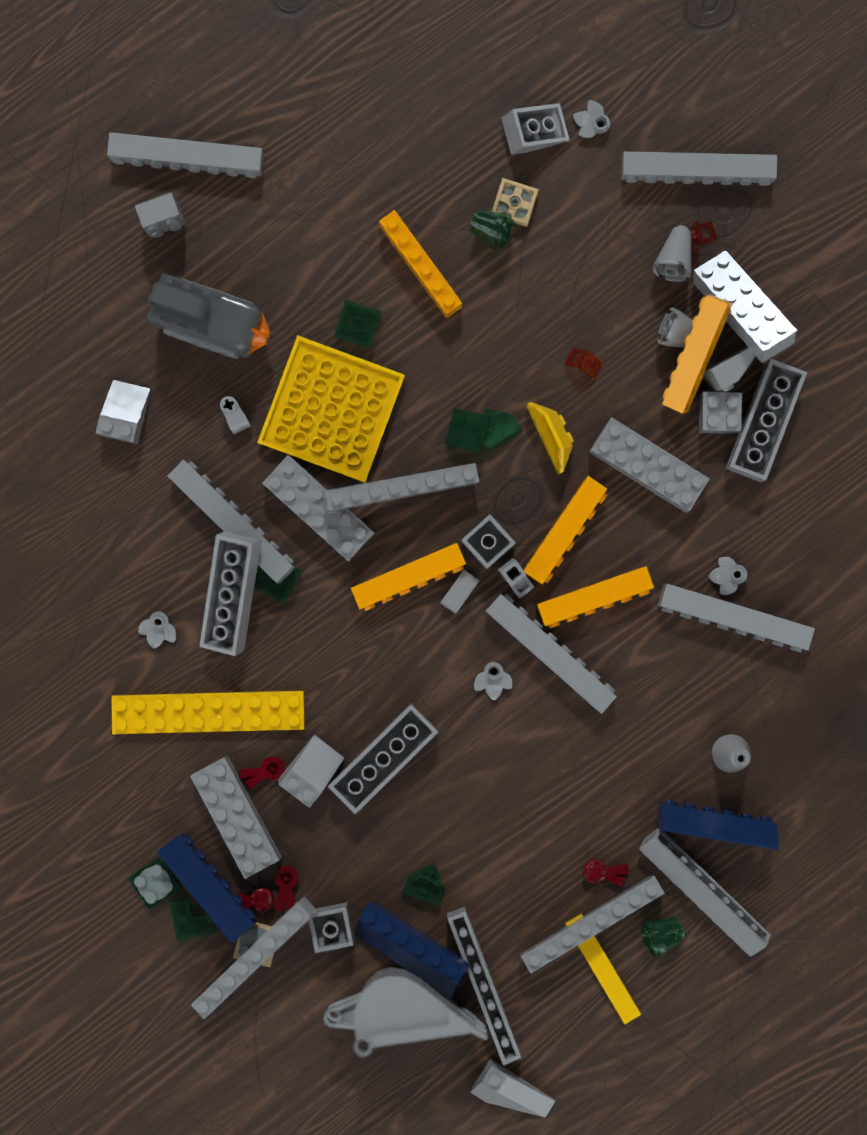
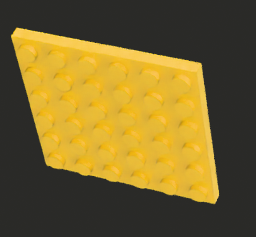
(331, 409)

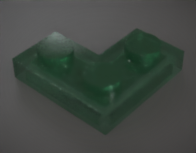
(186, 924)

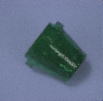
(492, 227)
(662, 935)

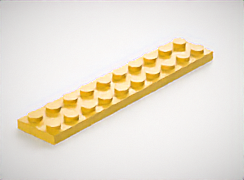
(208, 712)

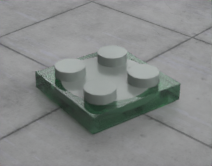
(154, 883)

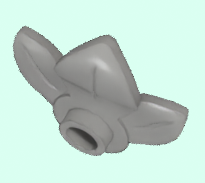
(588, 120)
(725, 575)
(157, 632)
(493, 683)

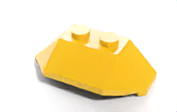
(553, 434)

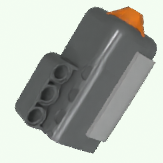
(207, 317)

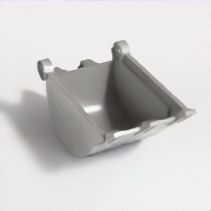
(401, 1009)

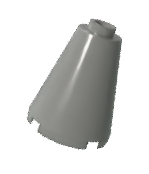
(675, 256)
(674, 329)
(731, 753)

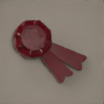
(271, 769)
(595, 872)
(286, 878)
(260, 900)

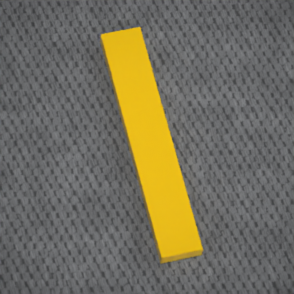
(608, 977)

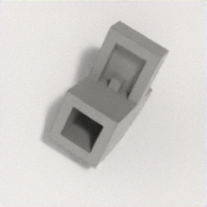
(516, 578)

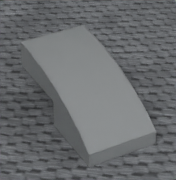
(459, 591)

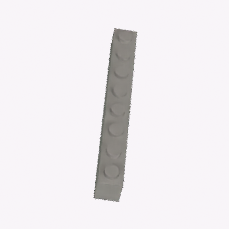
(185, 154)
(698, 168)
(400, 487)
(227, 517)
(736, 617)
(550, 653)
(705, 892)
(592, 923)
(254, 957)
(484, 986)

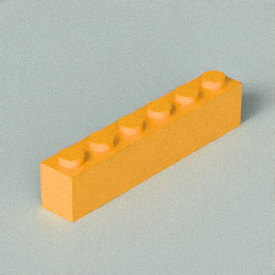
(420, 264)
(697, 353)
(564, 530)
(408, 576)
(595, 596)

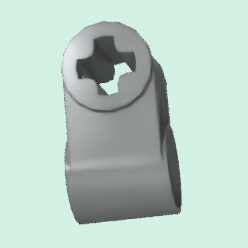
(235, 418)

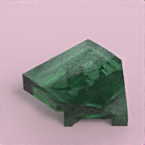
(501, 428)
(425, 885)

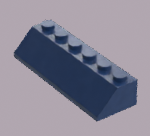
(717, 825)
(207, 886)
(411, 948)

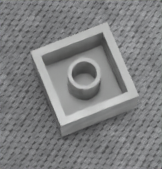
(160, 215)
(720, 412)
(488, 541)
(331, 928)

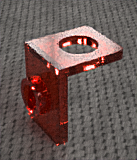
(696, 233)
(586, 362)

